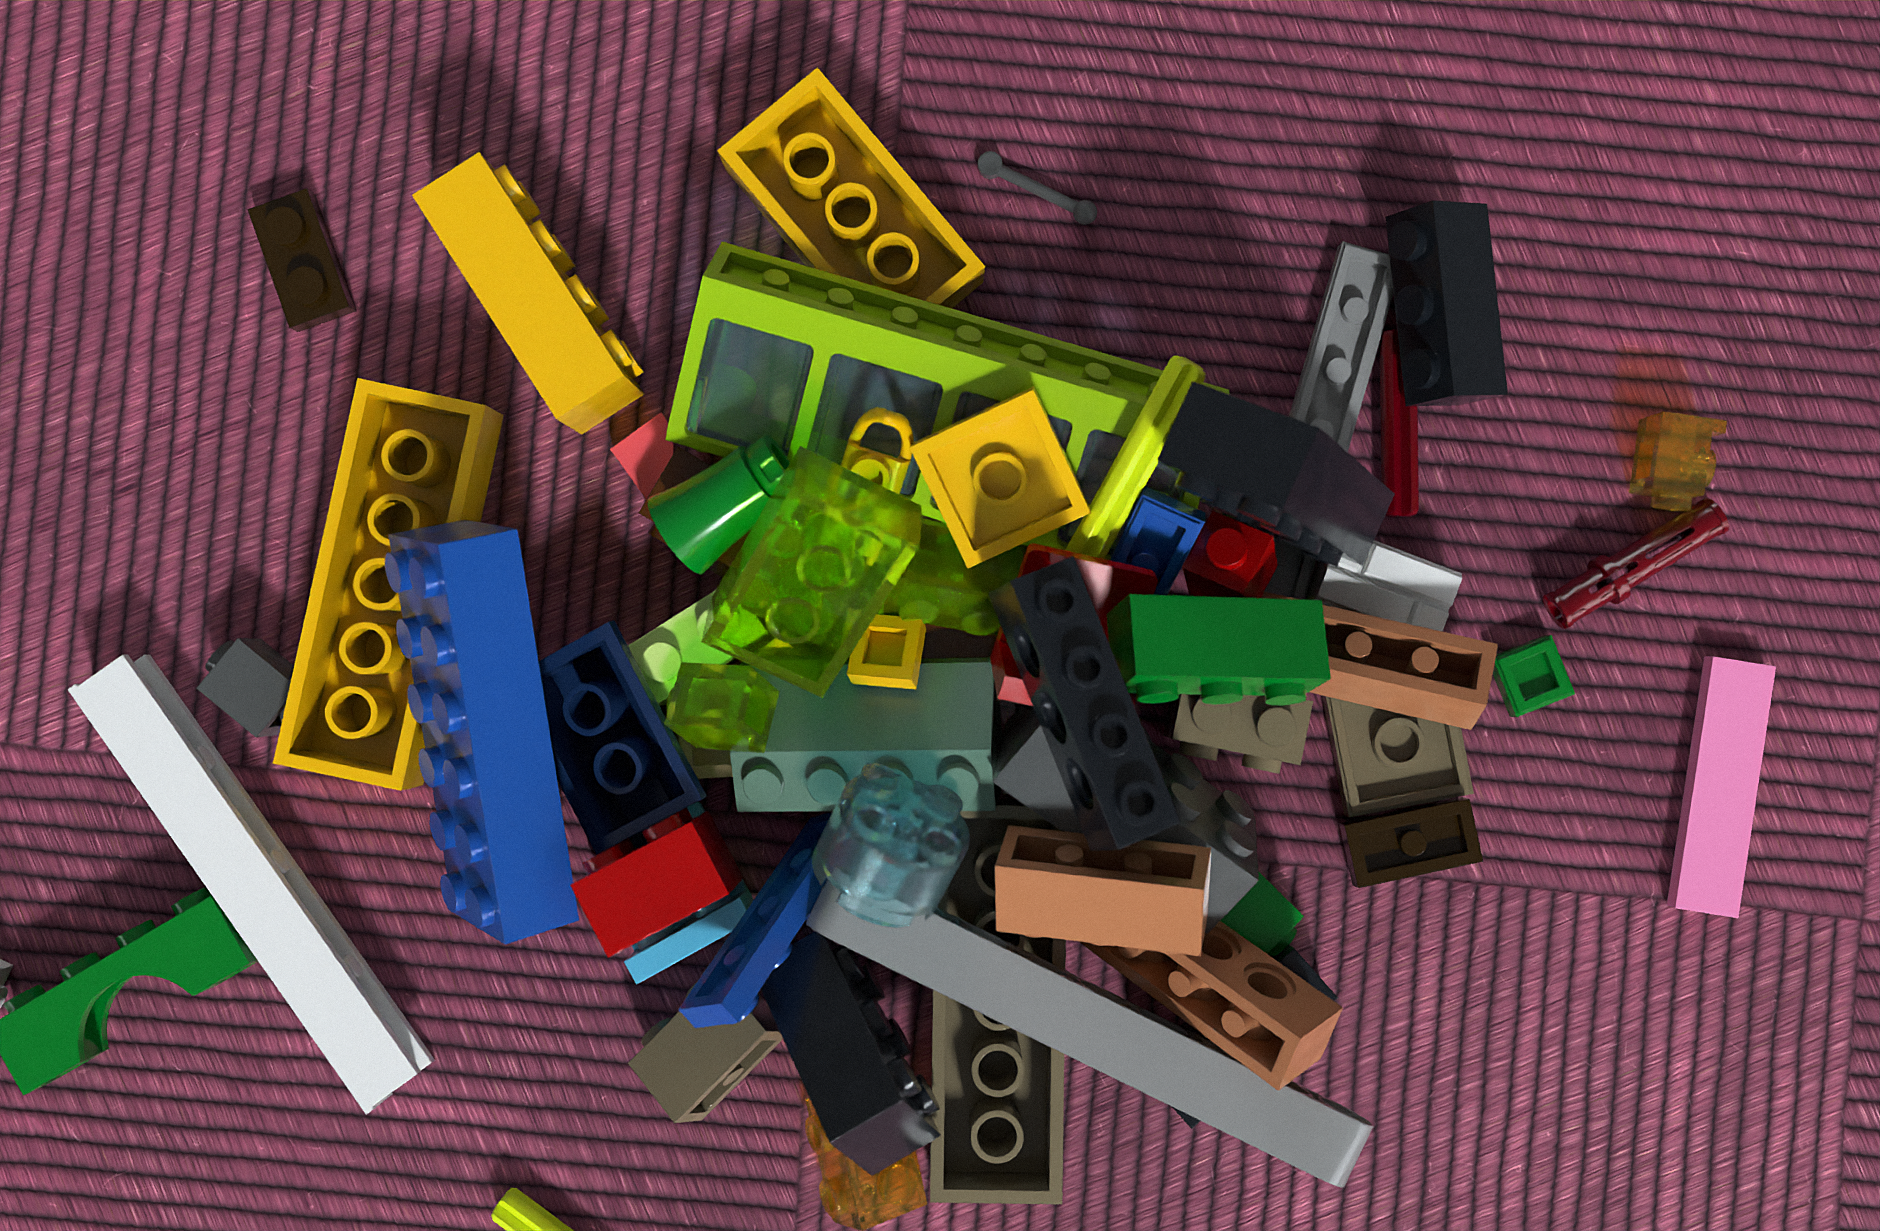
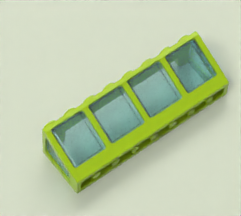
(814, 351)

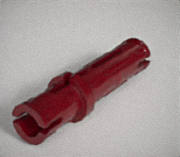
(1695, 527)

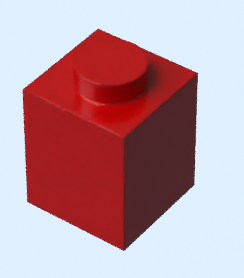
(1230, 560)

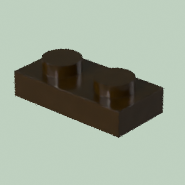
(302, 260)
(1411, 842)

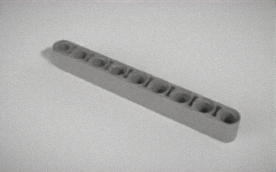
(1106, 1035)

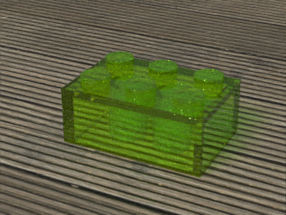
(812, 572)

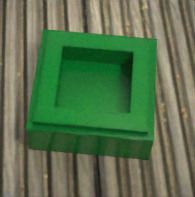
(1531, 676)

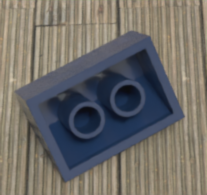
(611, 740)

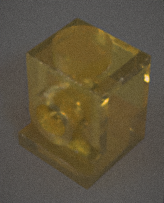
(1674, 458)

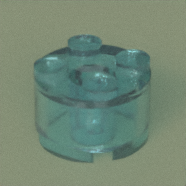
(891, 846)

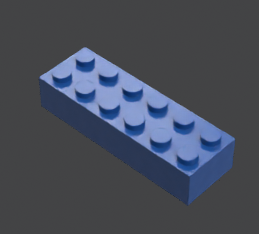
(483, 727)

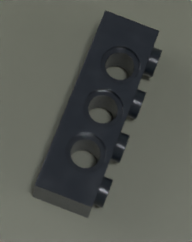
(1083, 706)

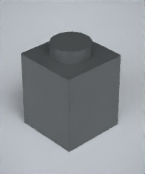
(249, 684)

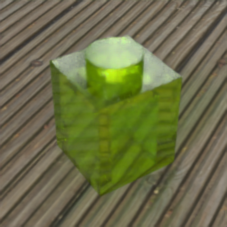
(722, 707)

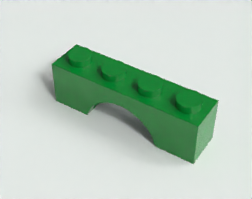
(68, 1024)

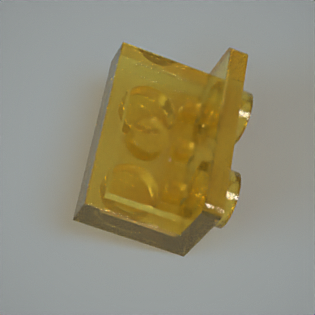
(853, 1194)

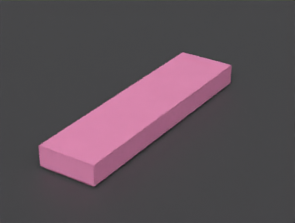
(1721, 786)

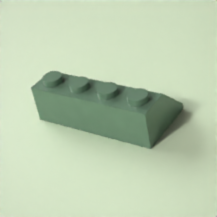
(934, 734)

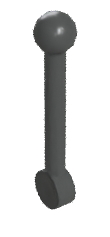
(991, 166)

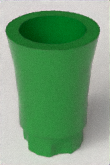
(718, 504)

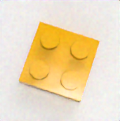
(1000, 477)

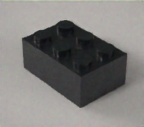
(850, 1054)

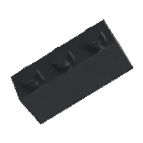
(1446, 304)

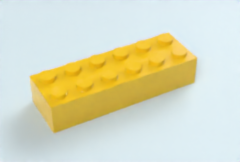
(401, 468)

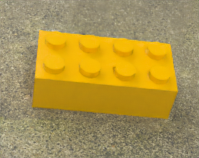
(847, 198)
(527, 293)

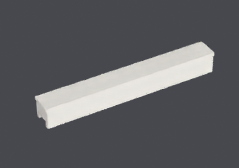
(253, 878)

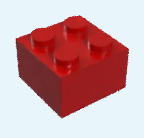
(652, 886)

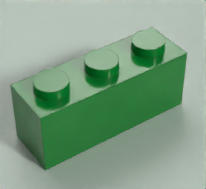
(1219, 647)

